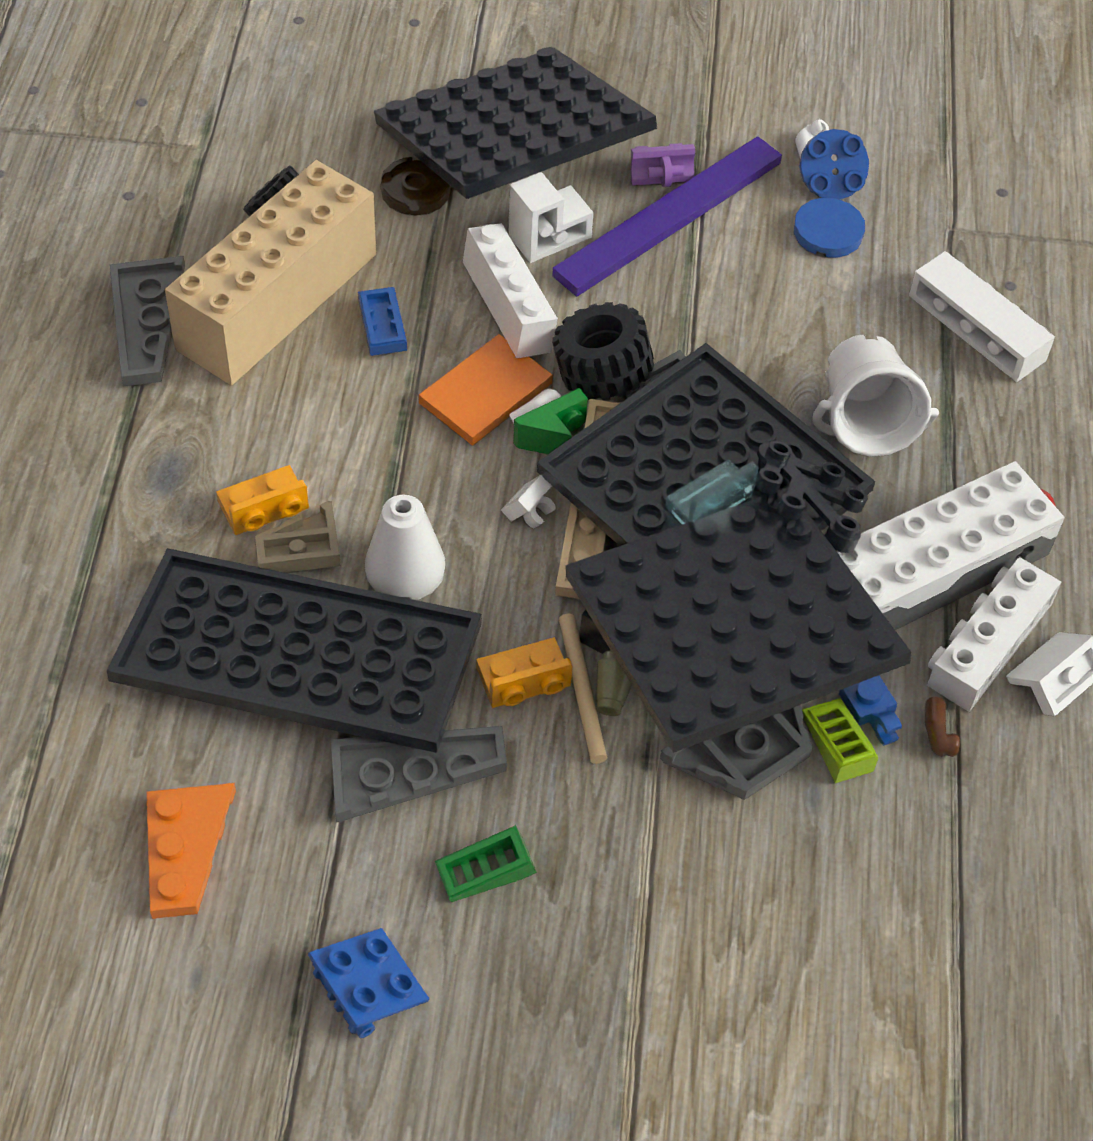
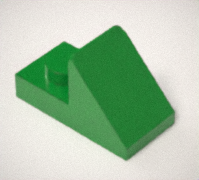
(551, 423)

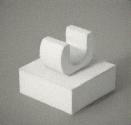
(527, 500)

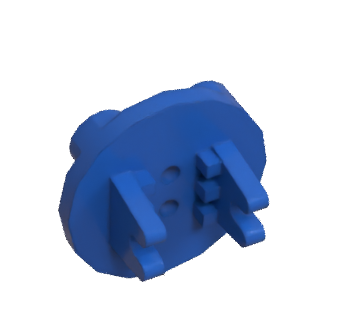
(850, 163)

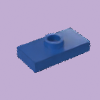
(382, 321)

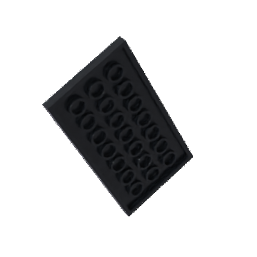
(298, 649)

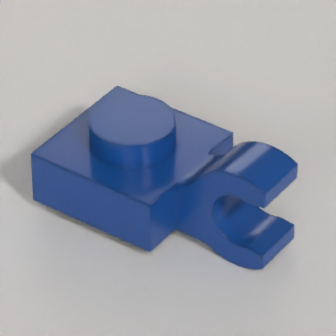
(873, 704)

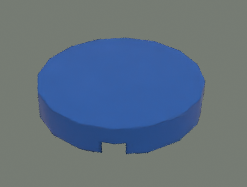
(829, 227)

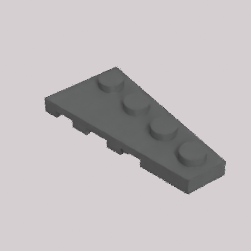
(143, 316)

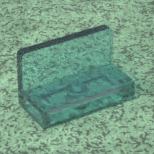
(713, 492)

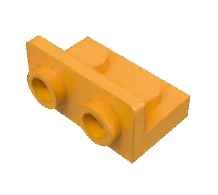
(263, 500)
(524, 673)

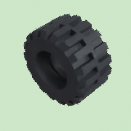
(603, 350)

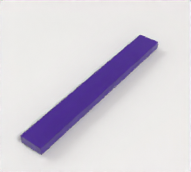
(666, 216)

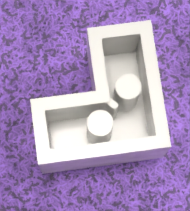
(546, 219)

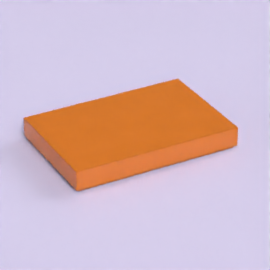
(484, 390)

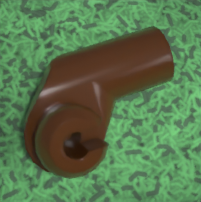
(935, 724)

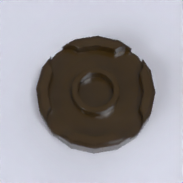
(413, 187)

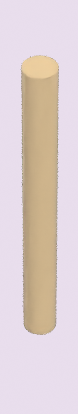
(583, 689)

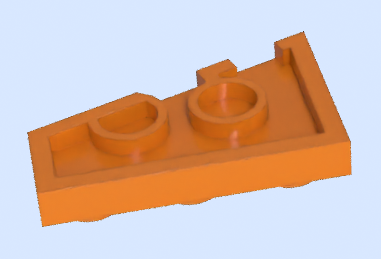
(182, 844)

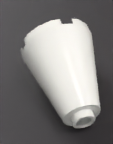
(404, 551)

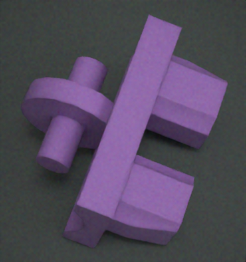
(662, 164)

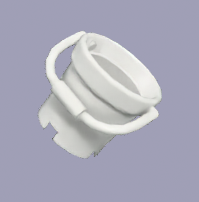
(873, 398)

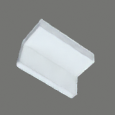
(1057, 671)

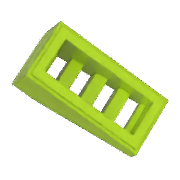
(840, 767)

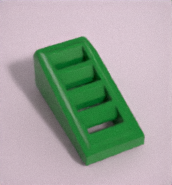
(506, 874)

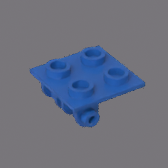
(366, 980)

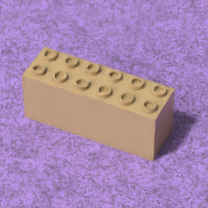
(272, 272)

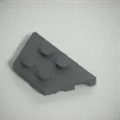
(747, 756)

